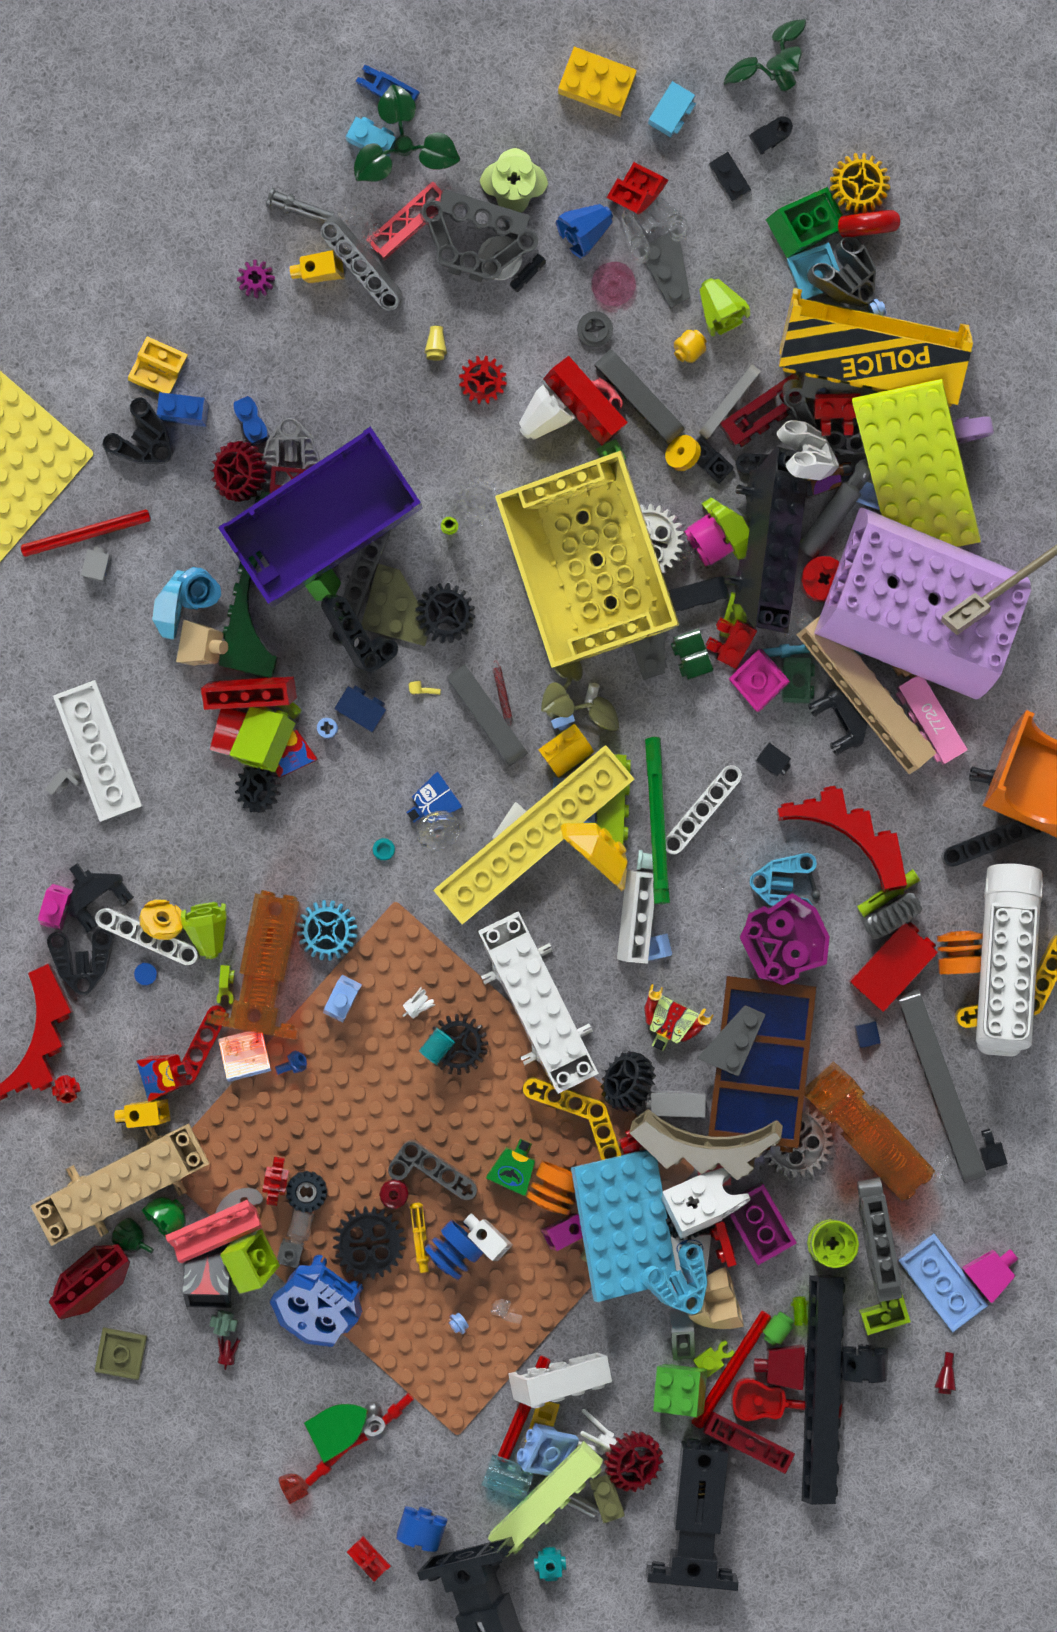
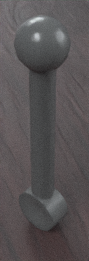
(815, 894)

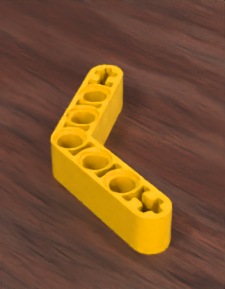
(1040, 996)
(583, 1111)

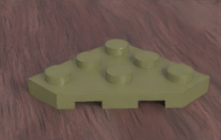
(392, 608)

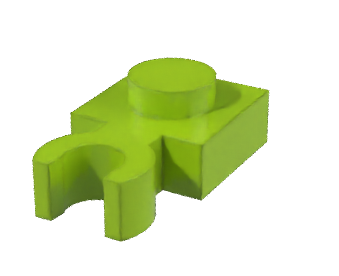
(712, 1359)

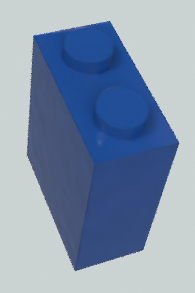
(182, 409)

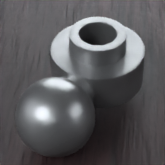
(374, 1422)

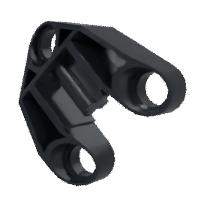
(131, 452)
(63, 961)

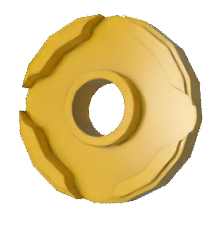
(156, 928)

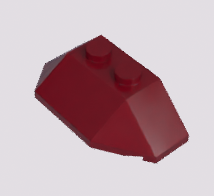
(89, 1281)

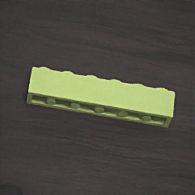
(548, 1496)

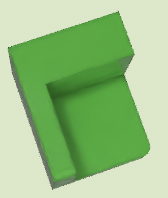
(324, 585)

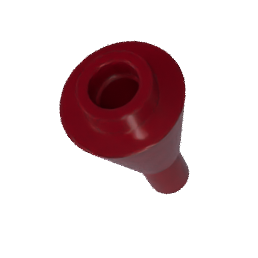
(946, 1378)

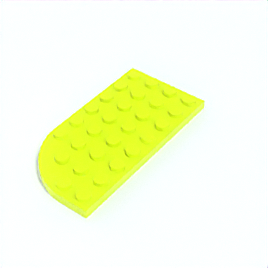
(917, 461)

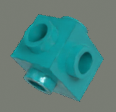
(546, 1556)

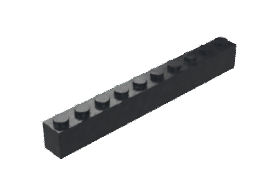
(823, 1389)

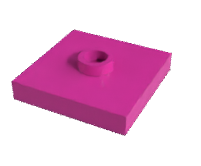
(759, 680)

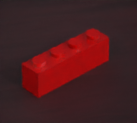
(585, 400)
(249, 693)

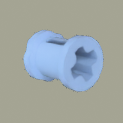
(321, 723)

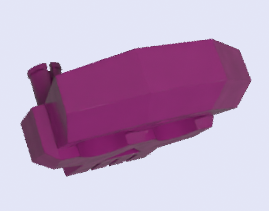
(801, 932)

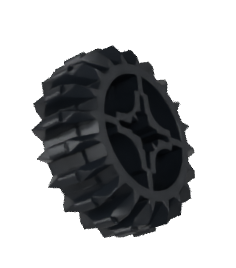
(438, 607)
(474, 1055)
(628, 1081)

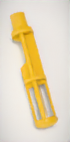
(419, 1235)

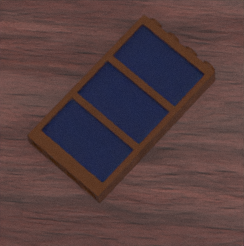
(776, 1067)

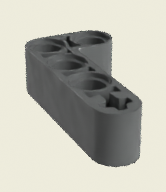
(435, 1173)

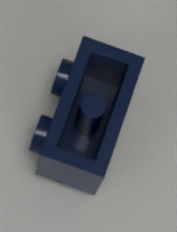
(360, 708)

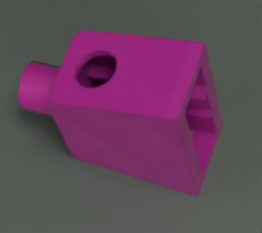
(558, 1234)

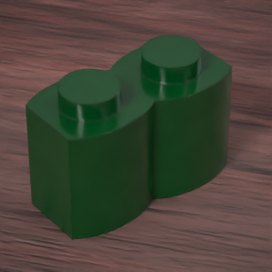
(692, 654)

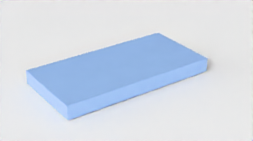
(943, 1282)

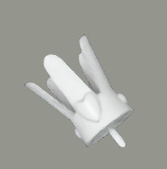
(417, 1004)

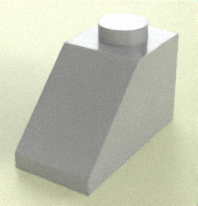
(682, 1335)

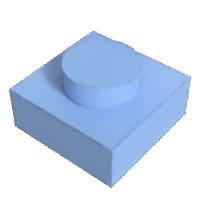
(562, 722)

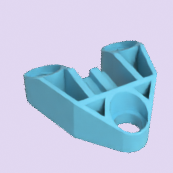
(168, 608)
(786, 865)
(695, 1274)

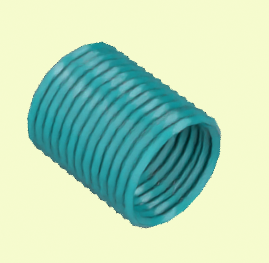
(436, 1046)

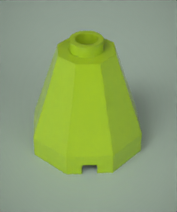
(721, 306)
(206, 927)

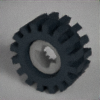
(306, 1203)

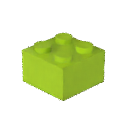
(250, 1261)

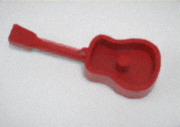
(756, 1400)

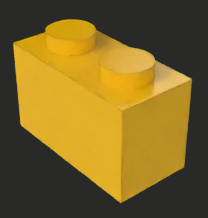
(566, 750)

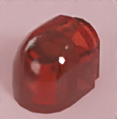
(293, 1487)

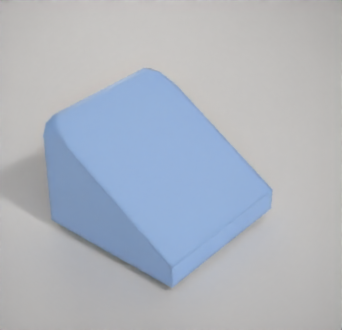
(659, 947)

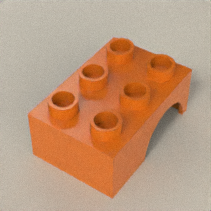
(1027, 777)

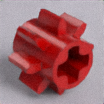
(65, 1089)

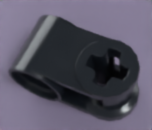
(769, 136)

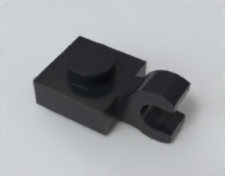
(992, 1152)

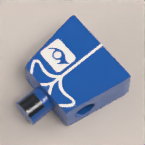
(433, 797)

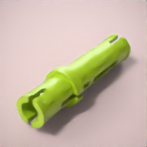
(882, 898)

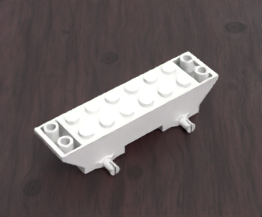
(537, 1002)

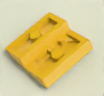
(161, 357)

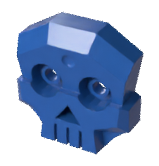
(322, 1296)

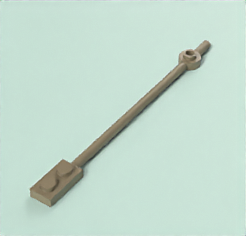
(976, 607)

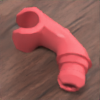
(607, 387)

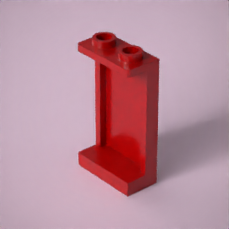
(894, 966)

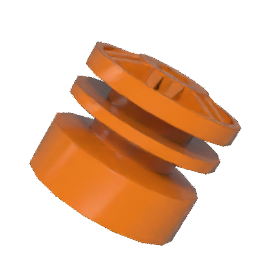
(961, 952)
(554, 1190)

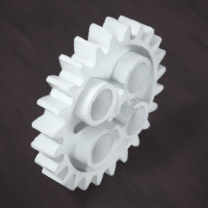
(657, 520)

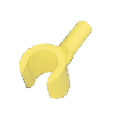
(415, 688)

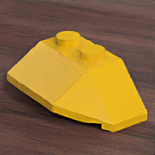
(598, 849)

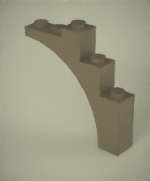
(703, 1152)

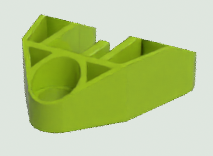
(731, 524)

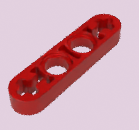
(198, 1043)

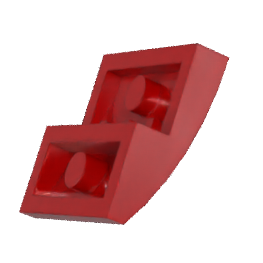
(637, 189)

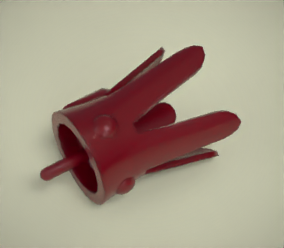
(226, 1353)

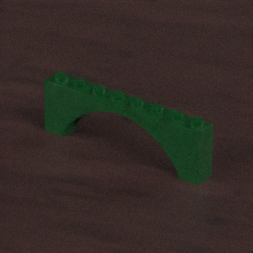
(245, 648)

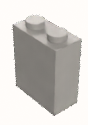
(676, 1103)

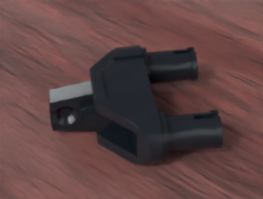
(847, 714)
(90, 887)

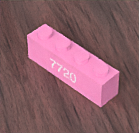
(931, 719)

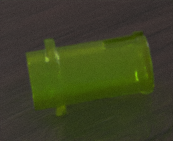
(800, 1310)

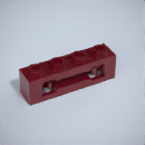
(734, 431)
(748, 1442)

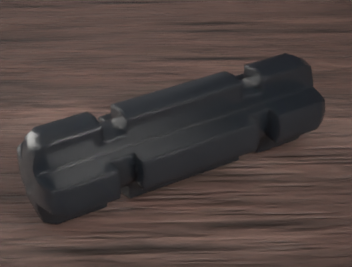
(527, 273)

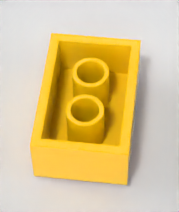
(597, 81)

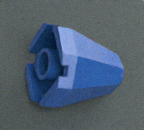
(584, 227)

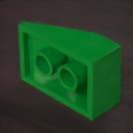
(805, 222)

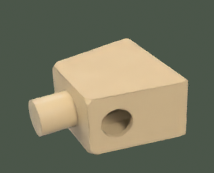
(200, 644)

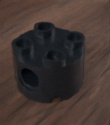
(864, 1364)

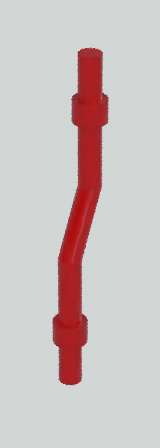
(394, 1412)

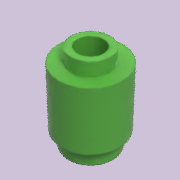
(778, 1328)

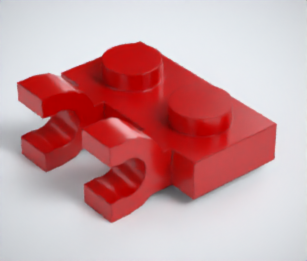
(834, 406)
(736, 643)
(727, 1253)

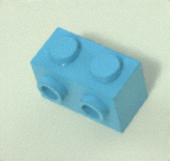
(671, 110)
(364, 133)

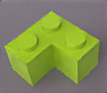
(884, 1315)

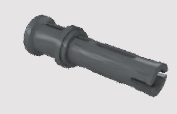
(290, 200)

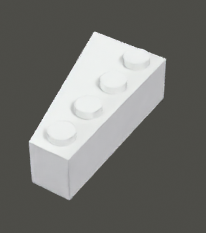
(560, 1380)

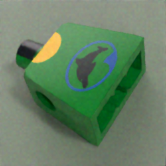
(513, 1168)

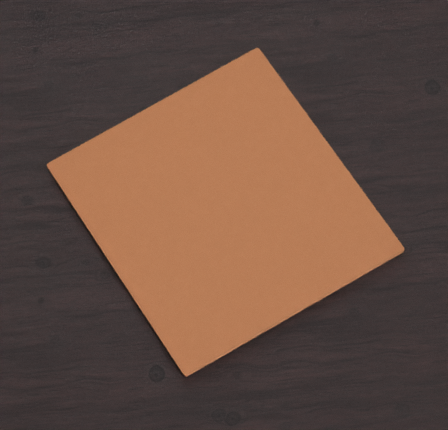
(349, 1119)

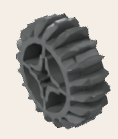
(892, 916)

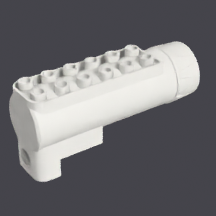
(1009, 959)

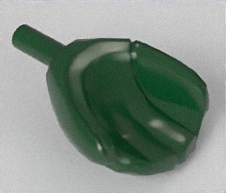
(130, 1236)

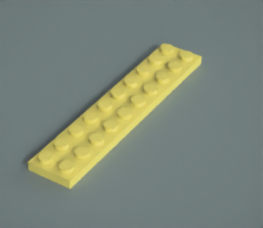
(533, 834)

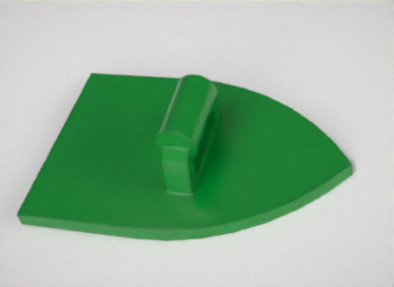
(336, 1429)

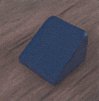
(867, 1034)

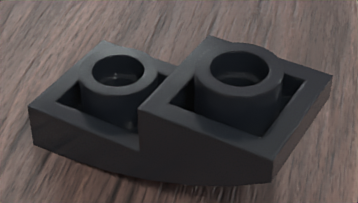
(713, 462)

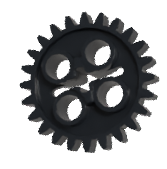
(372, 1263)

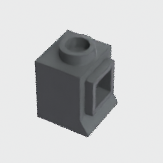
(290, 1253)

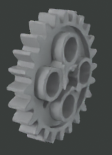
(809, 1156)

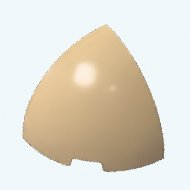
(720, 1304)

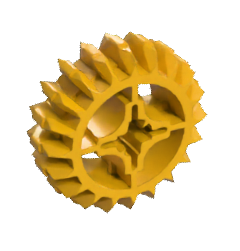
(849, 182)

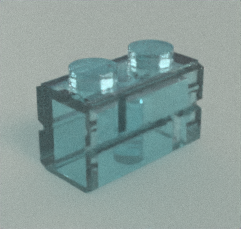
(507, 1477)

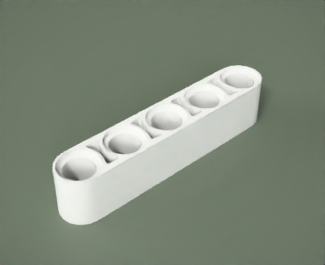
(712, 804)
(136, 937)

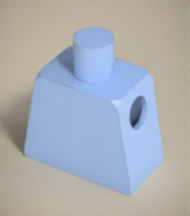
(342, 998)

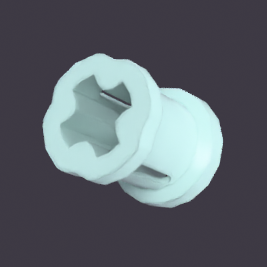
(644, 860)

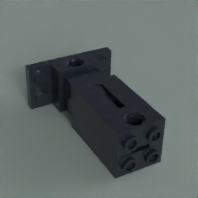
(697, 1520)
(475, 1586)

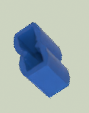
(249, 416)

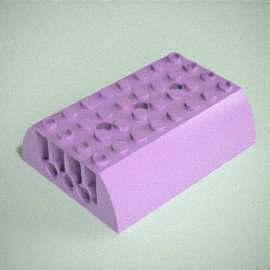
(902, 624)

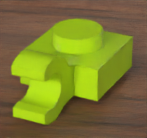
(226, 978)

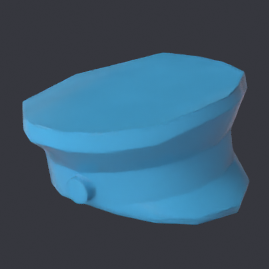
(198, 589)

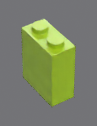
(262, 738)

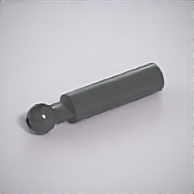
(835, 511)

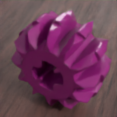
(248, 284)

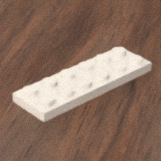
(97, 750)

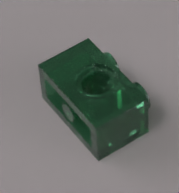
(802, 667)

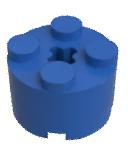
(421, 1528)

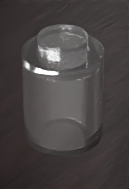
(300, 1226)

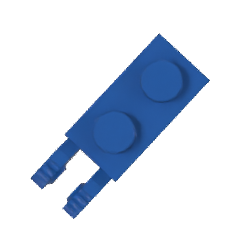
(383, 82)

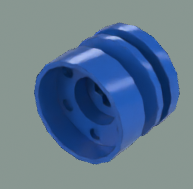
(453, 1250)

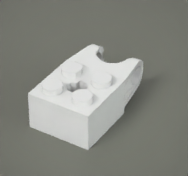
(710, 1201)

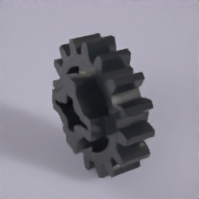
(257, 789)

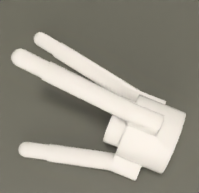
(603, 1441)

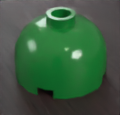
(165, 1214)

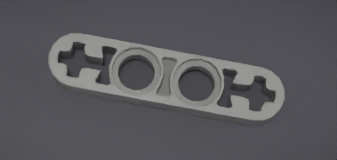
(729, 402)

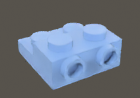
(545, 1449)

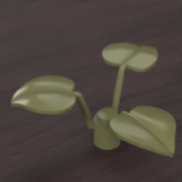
(557, 702)

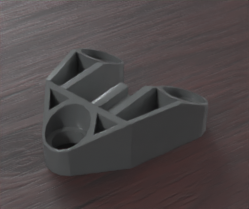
(855, 276)

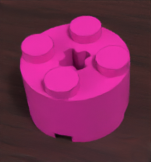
(708, 539)

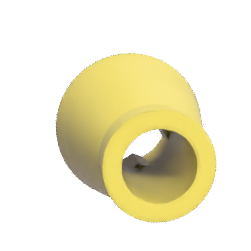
(435, 344)

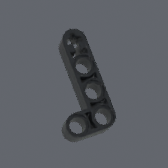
(355, 630)

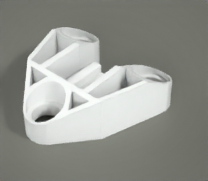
(816, 455)

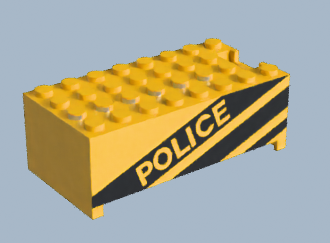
(871, 348)

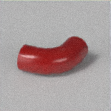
(868, 223)

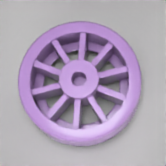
(972, 429)

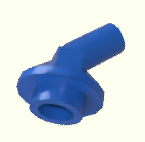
(297, 1063)

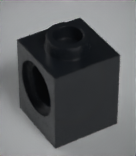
(773, 760)

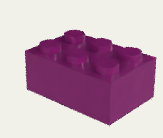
(762, 1225)

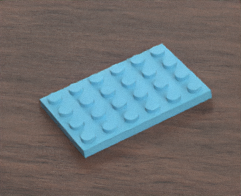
(622, 1222)

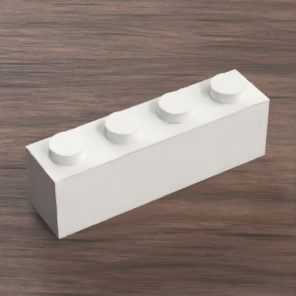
(636, 917)

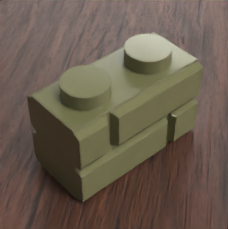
(606, 1497)

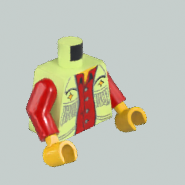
(671, 1020)

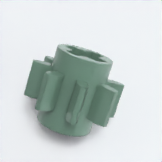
(223, 1323)

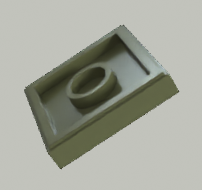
(120, 1353)

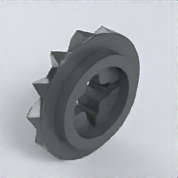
(585, 324)

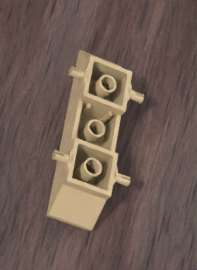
(125, 1181)

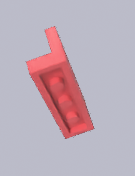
(410, 229)
(214, 1231)

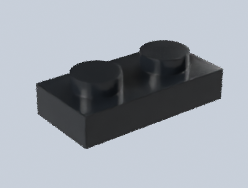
(730, 176)

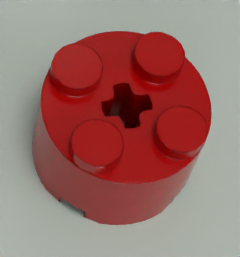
(811, 574)

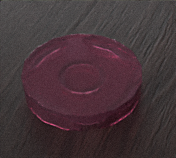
(617, 289)

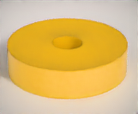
(686, 460)

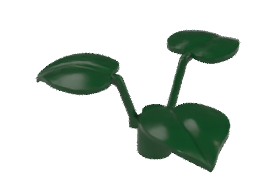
(781, 64)
(394, 107)

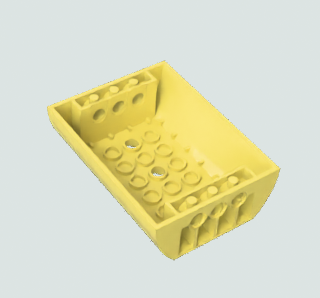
(557, 564)

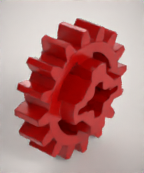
(484, 370)
(275, 1181)

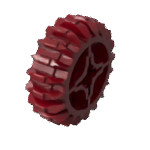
(248, 471)
(626, 1459)

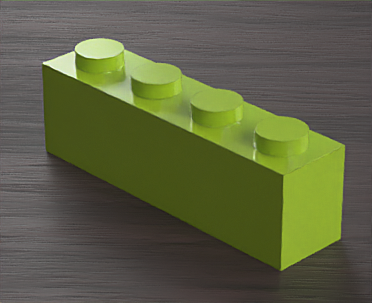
(612, 814)

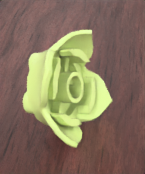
(517, 196)

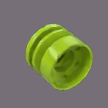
(840, 1254)

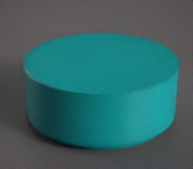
(383, 849)

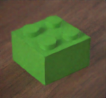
(680, 1390)

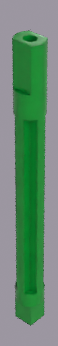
(657, 820)

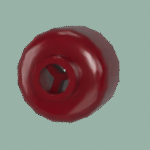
(394, 1185)

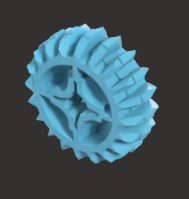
(341, 917)

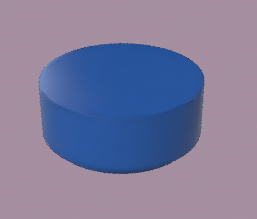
(145, 973)

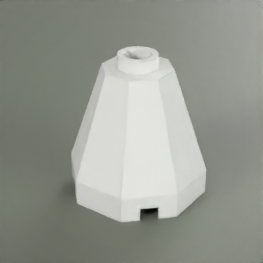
(544, 414)

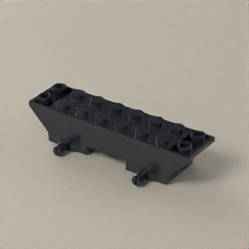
(768, 573)

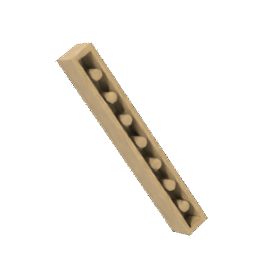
(869, 699)

